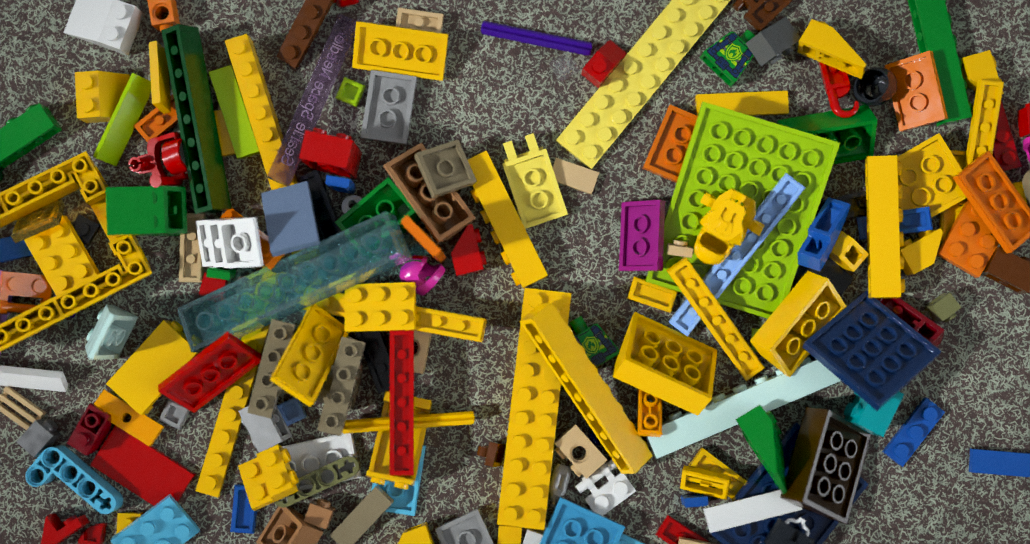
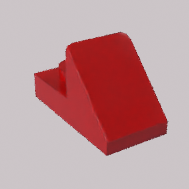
(56, 532)

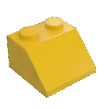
(98, 94)

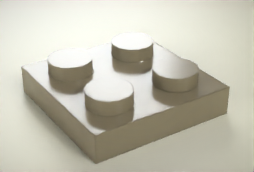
(445, 168)

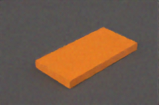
(996, 201)
(423, 239)

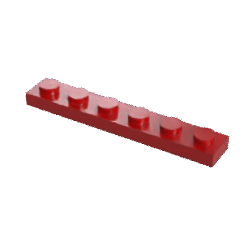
(401, 403)

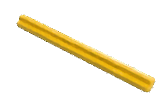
(420, 421)

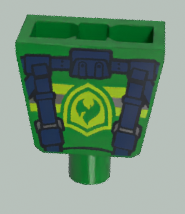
(729, 56)
(595, 341)

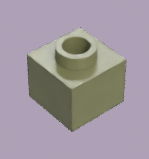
(943, 307)

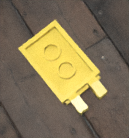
(533, 184)

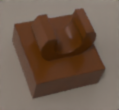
(493, 453)

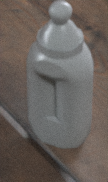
(559, 483)

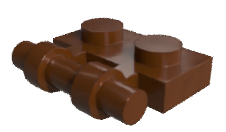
(762, 12)

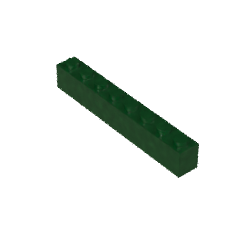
(196, 119)

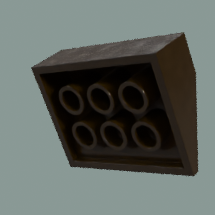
(826, 464)

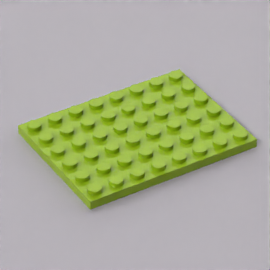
(751, 158)

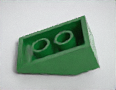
(763, 437)

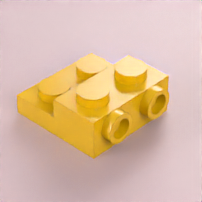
(268, 477)

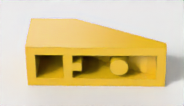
(828, 47)

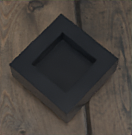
(85, 229)

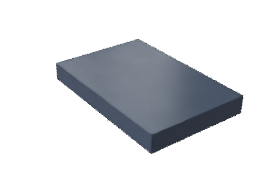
(290, 219)

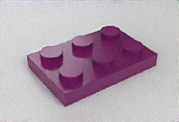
(642, 236)

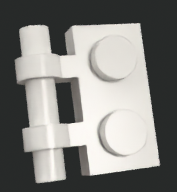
(609, 494)

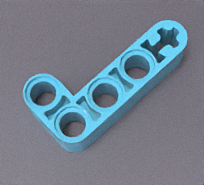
(78, 484)

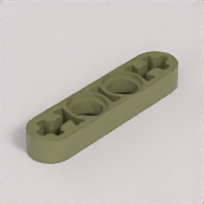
(317, 482)

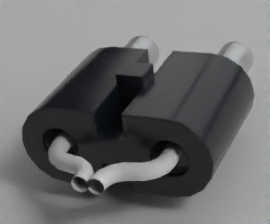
(785, 533)

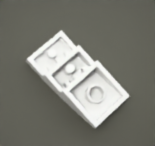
(229, 242)

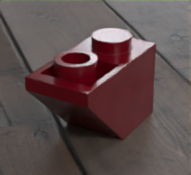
(91, 430)

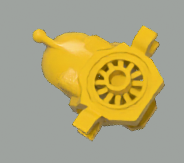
(724, 225)

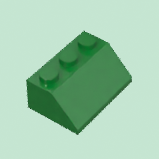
(381, 199)

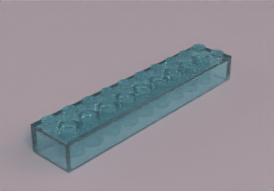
(296, 282)

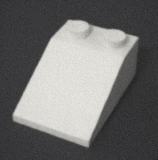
(105, 23)

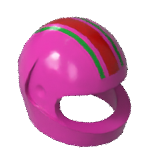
(417, 270)

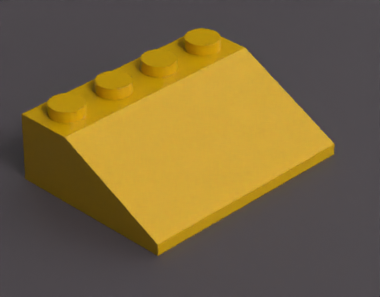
(666, 364)

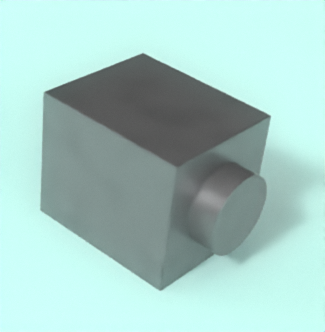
(39, 436)

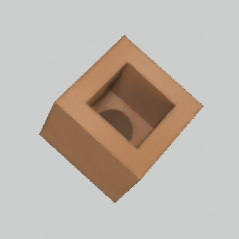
(320, 513)

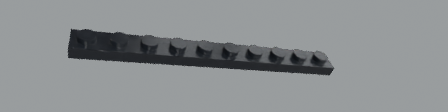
(376, 349)

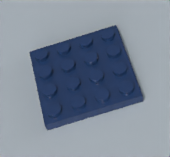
(871, 350)

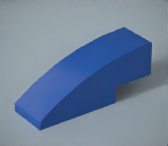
(823, 234)

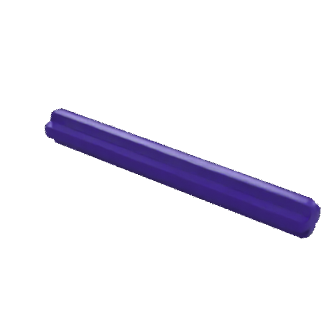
(536, 38)

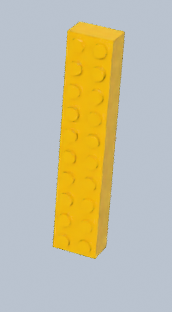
(531, 425)

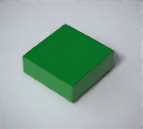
(221, 273)

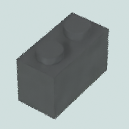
(774, 42)

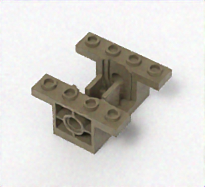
(337, 392)

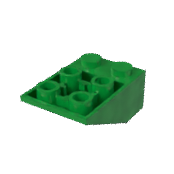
(146, 211)

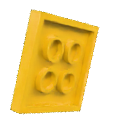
(929, 177)

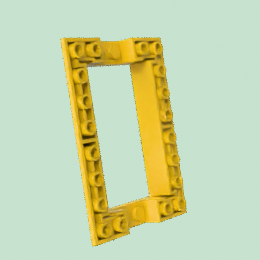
(42, 190)

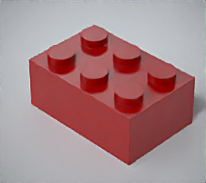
(330, 153)

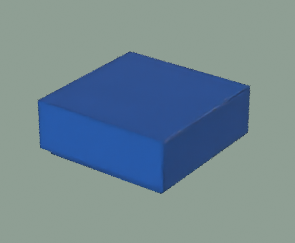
(694, 500)

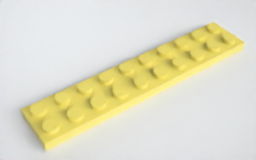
(637, 78)

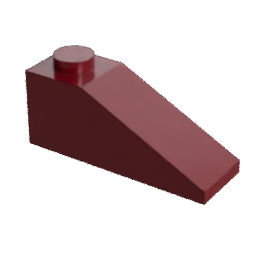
(915, 319)

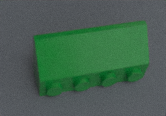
(853, 133)

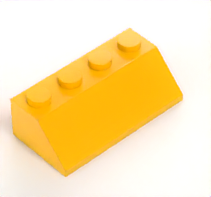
(795, 320)

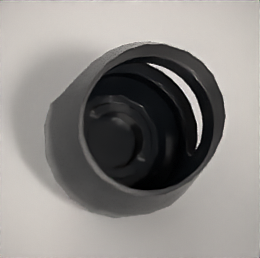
(886, 86)

